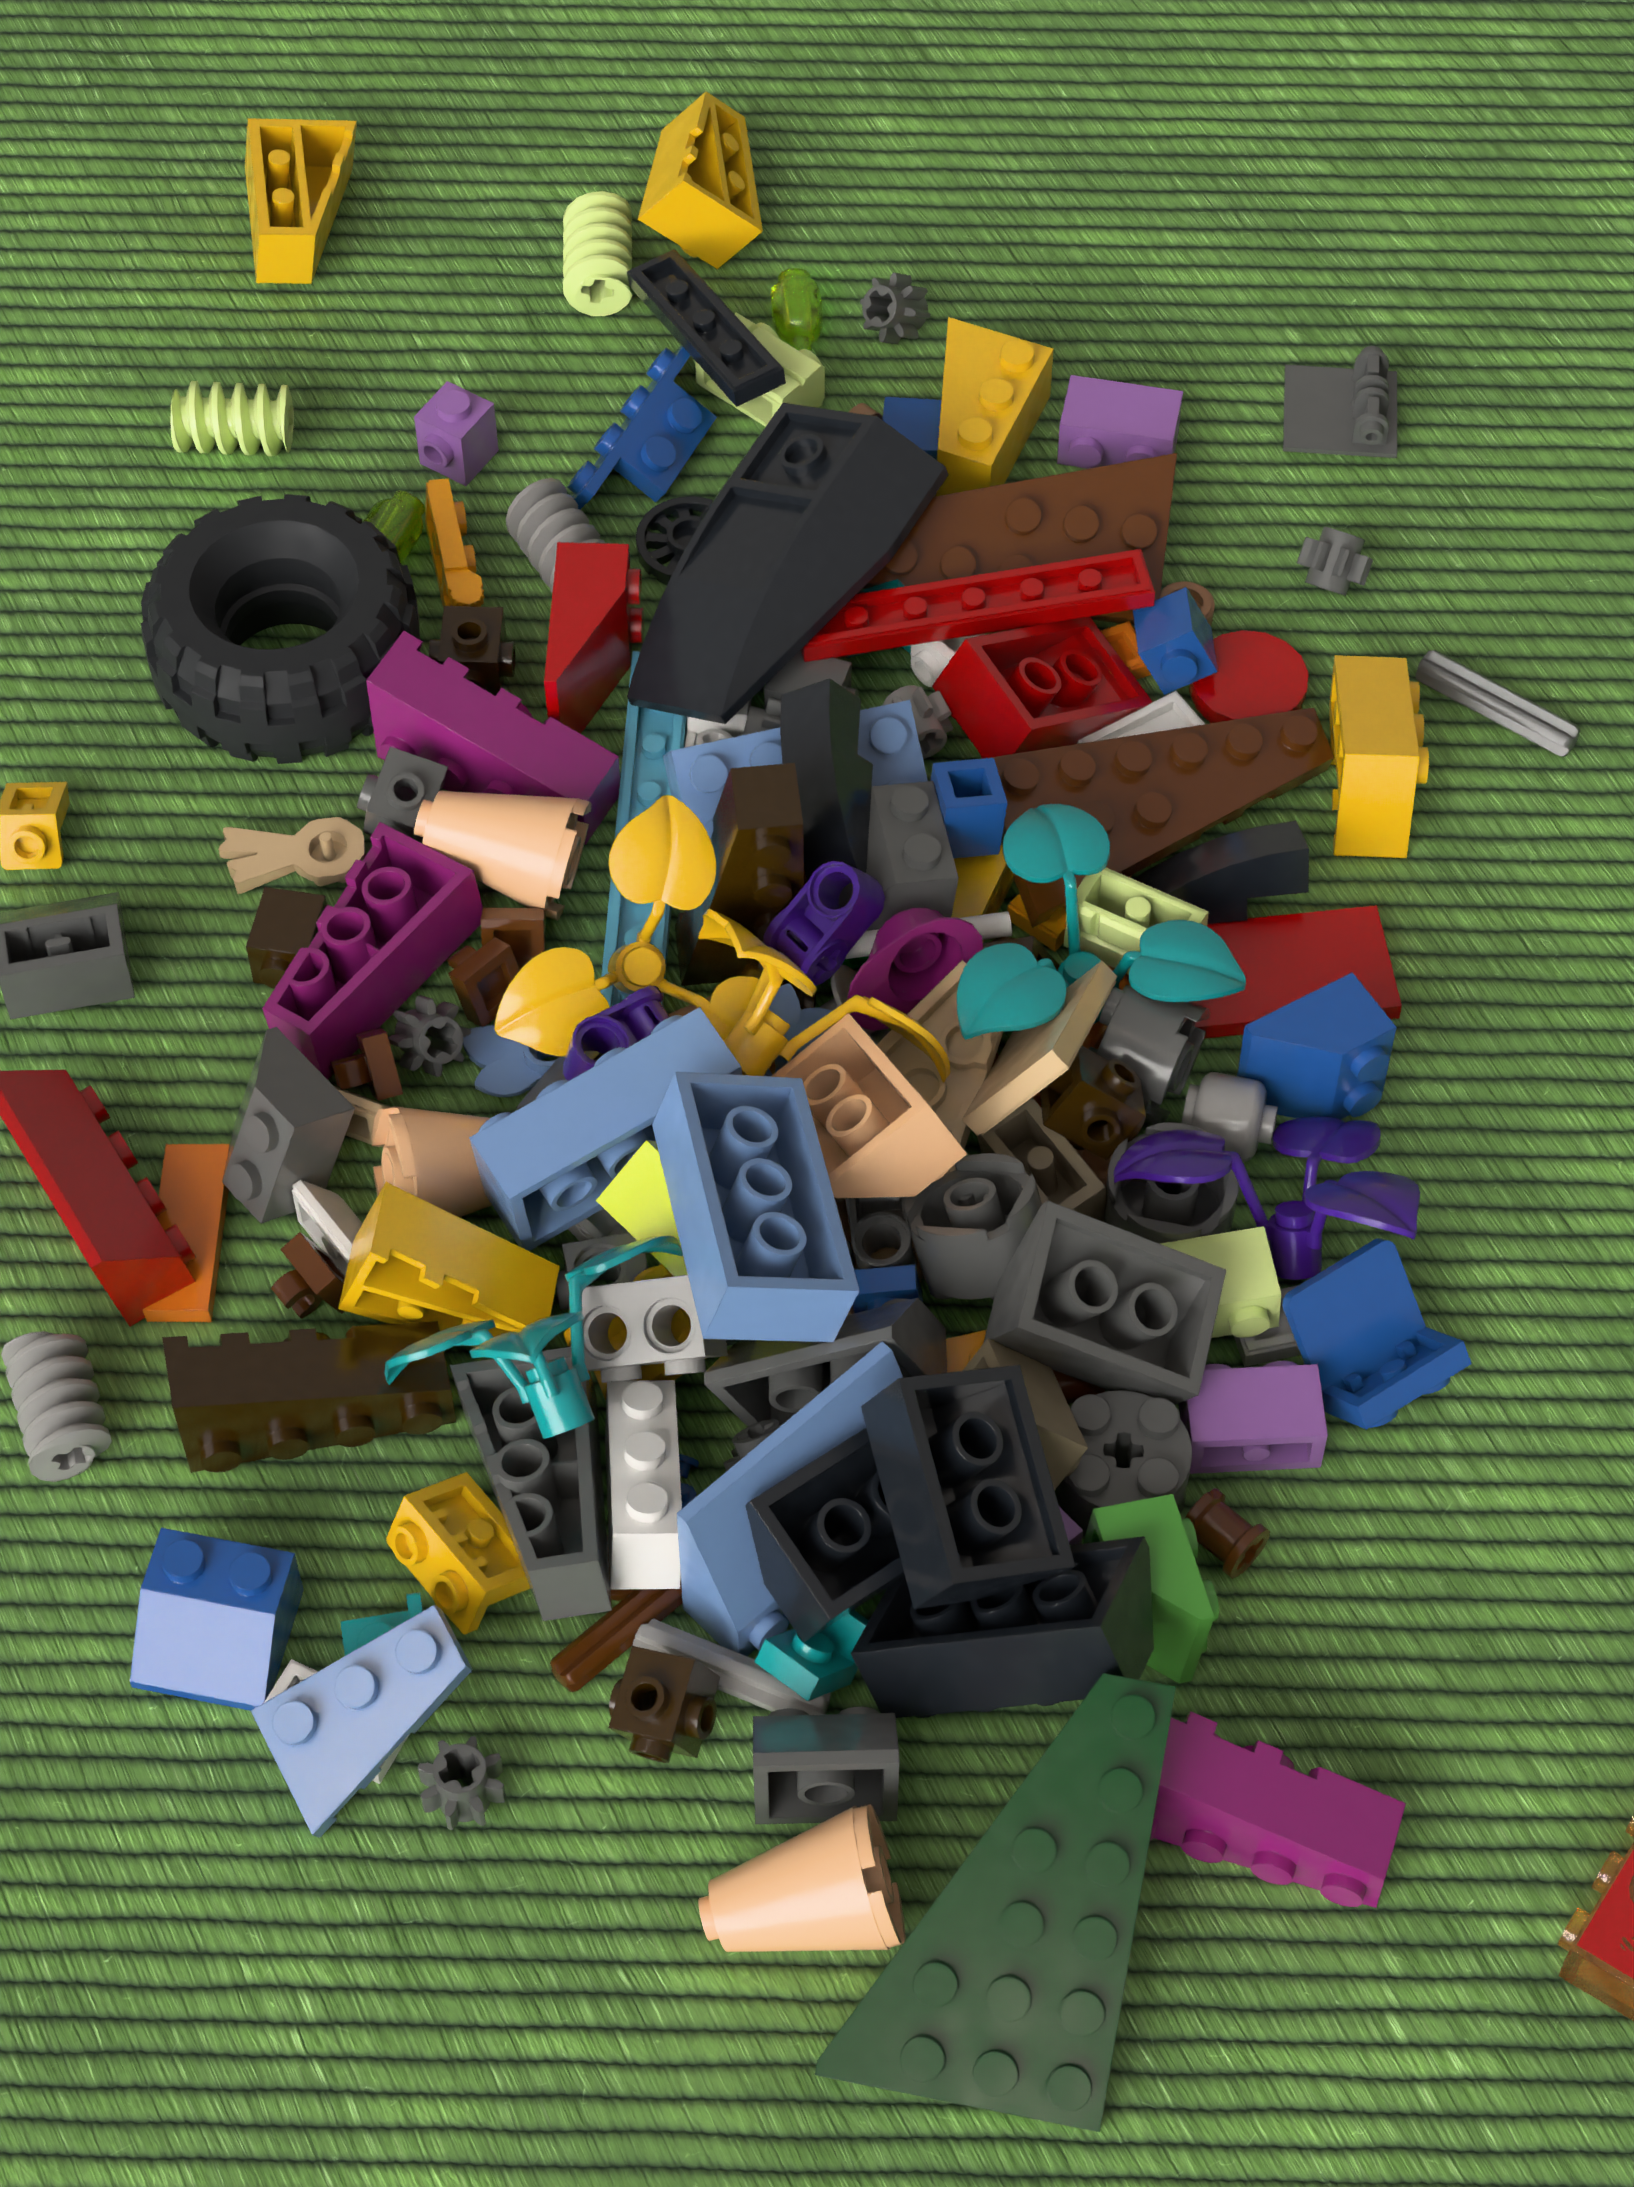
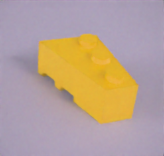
(704, 183)
(294, 191)
(988, 403)
(1375, 754)
(434, 1266)

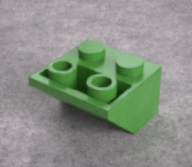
(1180, 1598)

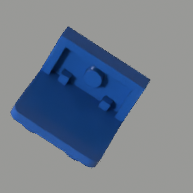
(1369, 1337)

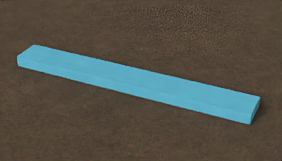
(642, 782)

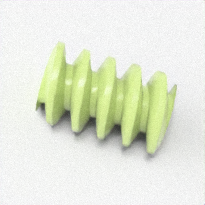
(597, 253)
(232, 420)

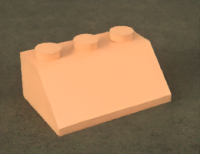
(869, 1118)

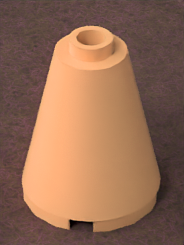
(510, 841)
(430, 1157)
(811, 1893)

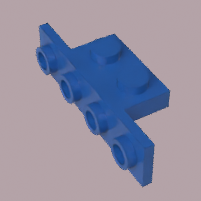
(654, 439)

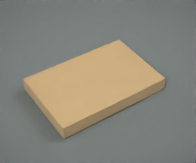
(1040, 1054)

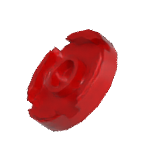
(1253, 678)

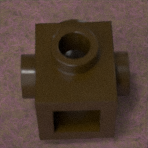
(478, 642)
(1094, 1104)
(663, 1704)

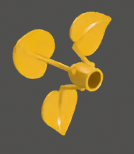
(655, 859)
(760, 1032)

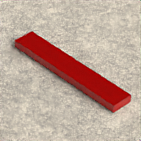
(985, 604)

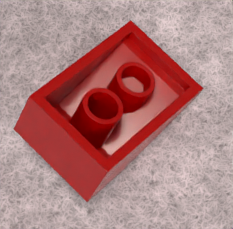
(590, 628)
(1038, 687)

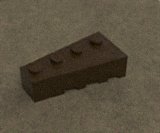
(757, 867)
(301, 1393)

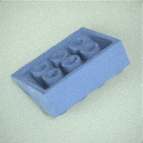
(715, 1539)

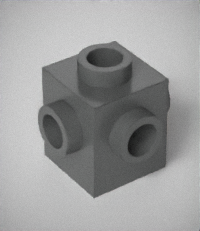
(399, 791)

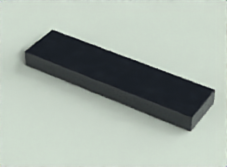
(706, 327)

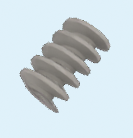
(543, 517)
(55, 1403)

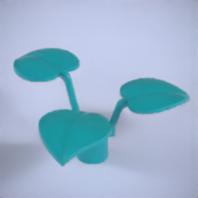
(1013, 992)
(552, 1388)

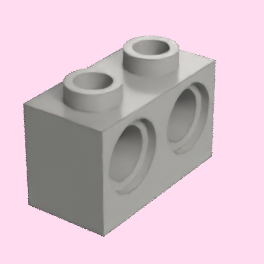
(647, 1314)

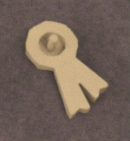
(318, 852)

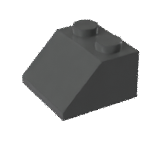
(908, 851)
(284, 1130)
(824, 1765)

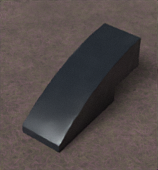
(833, 781)
(1234, 868)

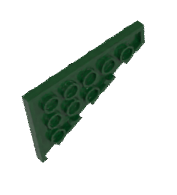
(1026, 1952)

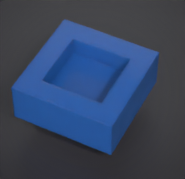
(886, 1284)

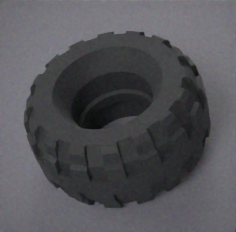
(264, 570)

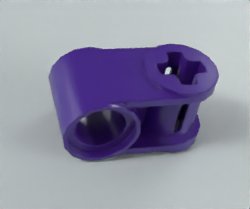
(820, 925)
(614, 1028)

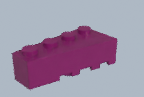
(484, 737)
(375, 947)
(1272, 1819)

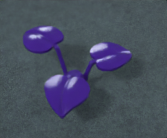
(1297, 1226)

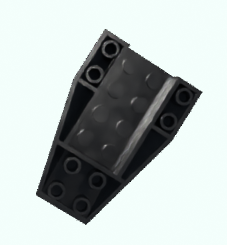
(779, 556)

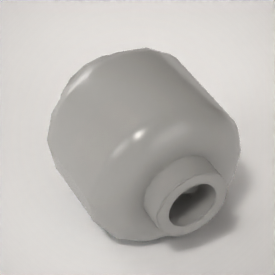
(1232, 1109)

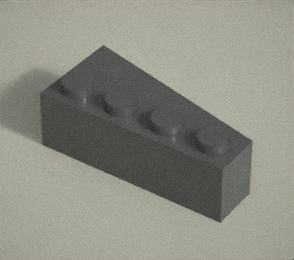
(543, 1488)

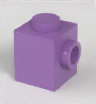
(456, 433)

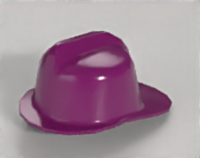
(911, 958)

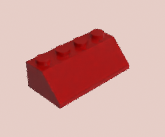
(93, 1190)

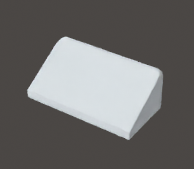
(326, 1221)

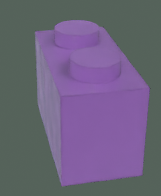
(1116, 422)
(1256, 1418)

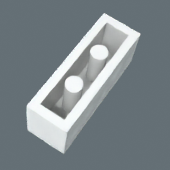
(642, 1484)

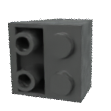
(64, 956)

